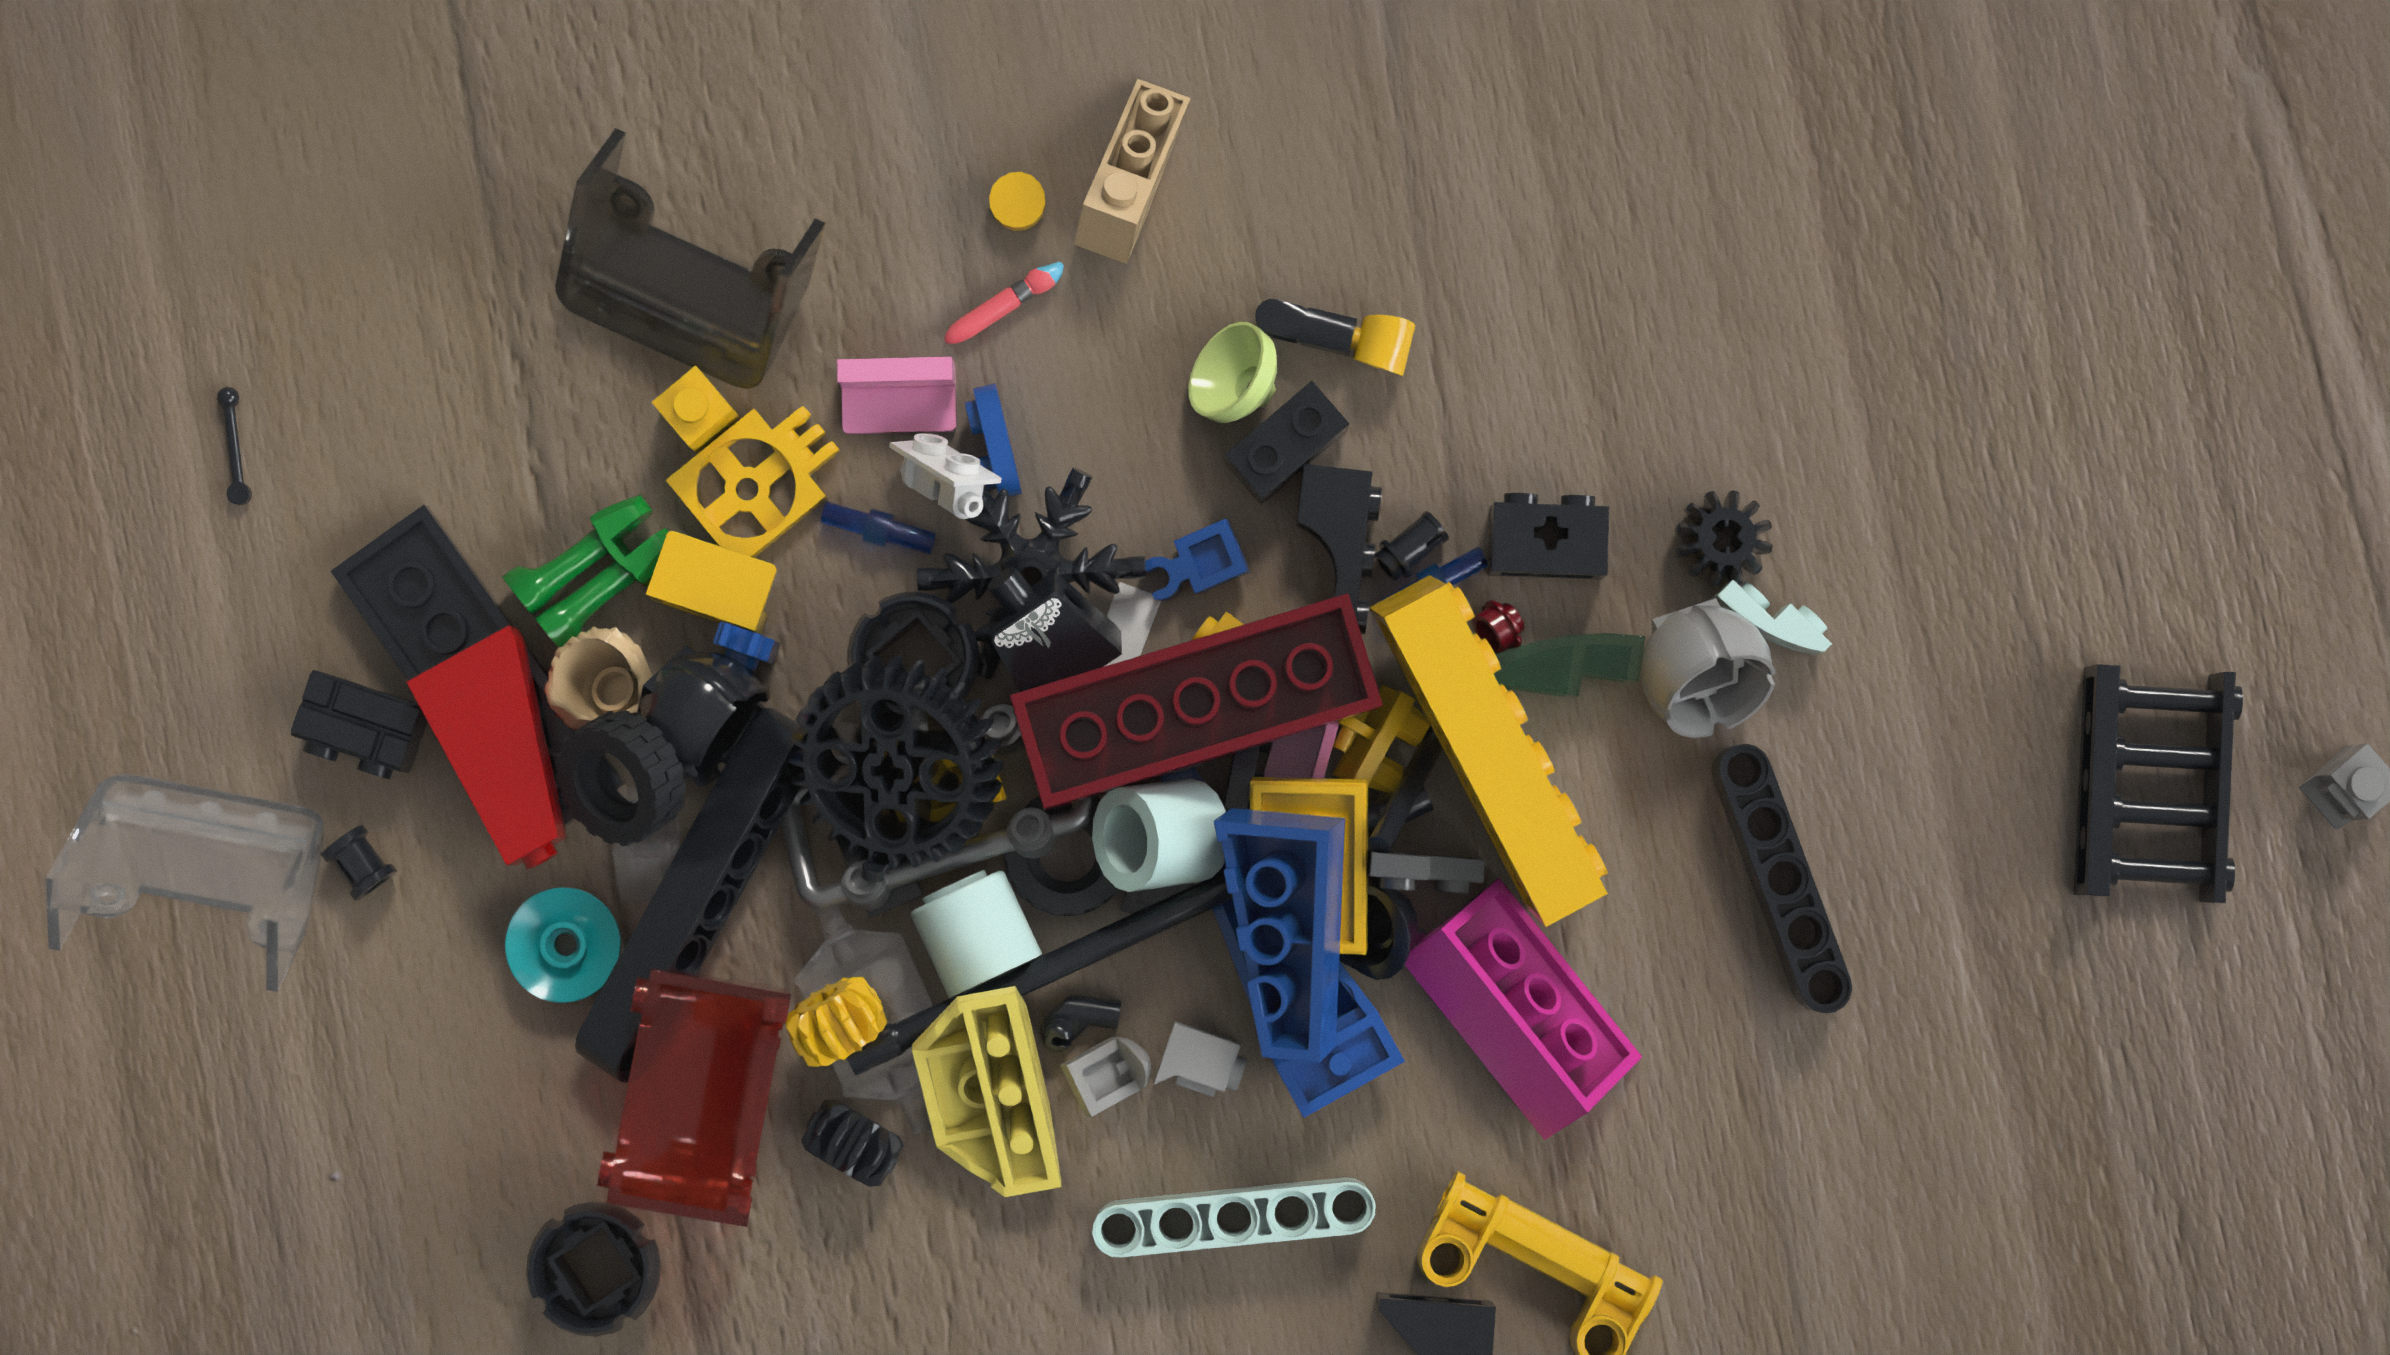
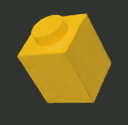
(695, 409)

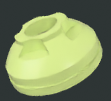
(1227, 367)

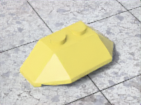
(989, 1092)

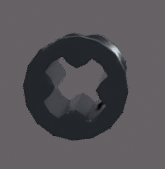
(358, 862)

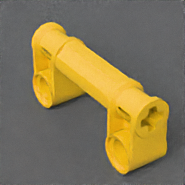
(1546, 1249)

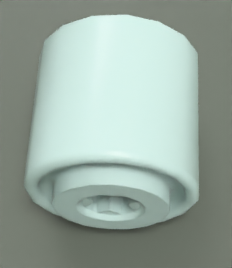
(1158, 834)
(974, 931)

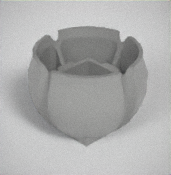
(1705, 669)

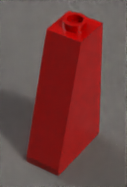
(495, 739)

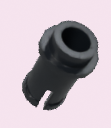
(1410, 546)

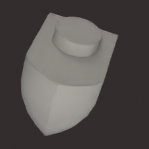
(1107, 1074)

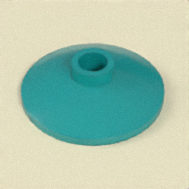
(534, 951)

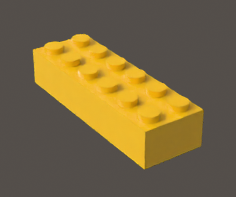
(1488, 749)

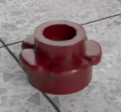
(1499, 626)

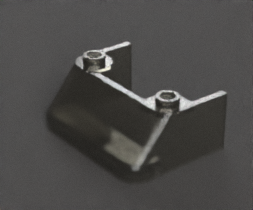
(669, 290)

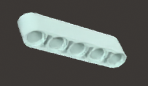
(1207, 1232)

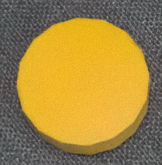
(1017, 201)

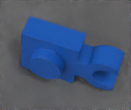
(1205, 559)
(746, 645)

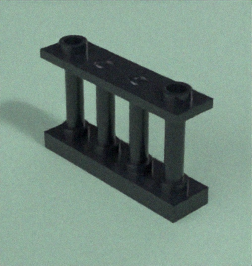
(2103, 809)

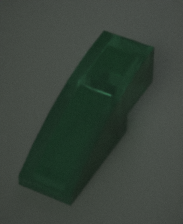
(1559, 663)

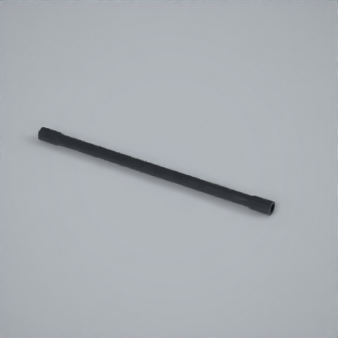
(1085, 951)

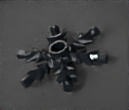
(1036, 552)

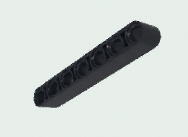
(698, 885)

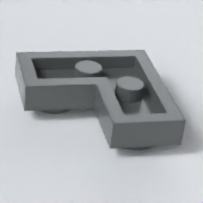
(1401, 869)

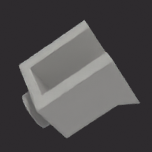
(2350, 785)
(1201, 1060)

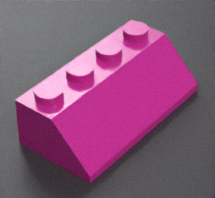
(1522, 1009)

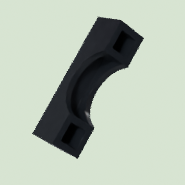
(1336, 512)

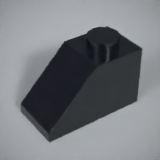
(1441, 1323)

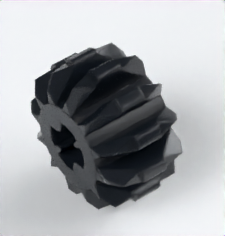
(1703, 537)
(852, 1143)

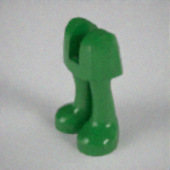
(611, 526)

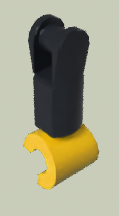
(1379, 342)

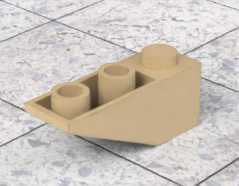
(1130, 171)

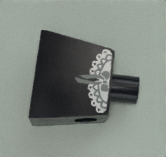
(1048, 630)

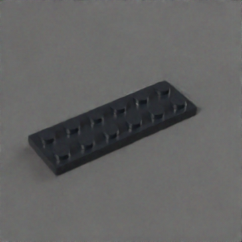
(432, 606)

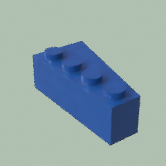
(1288, 914)

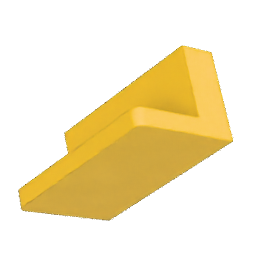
(712, 582)

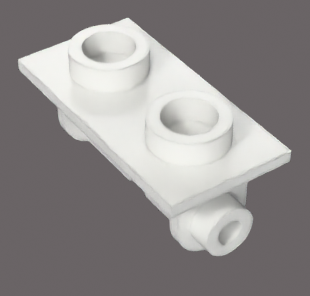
(944, 474)

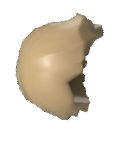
(596, 675)

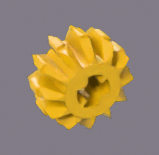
(835, 1021)

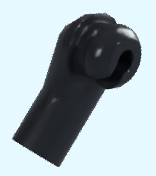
(1074, 1016)

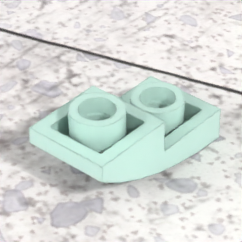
(1789, 627)

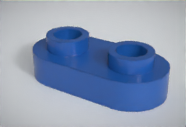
(987, 417)

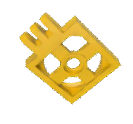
(790, 453)

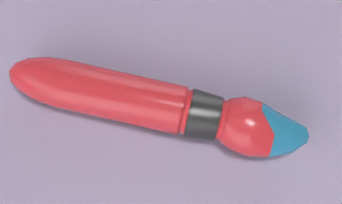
(1036, 282)

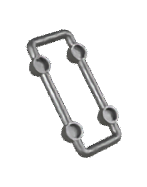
(1028, 833)

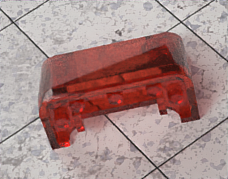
(695, 1096)

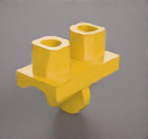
(1369, 736)

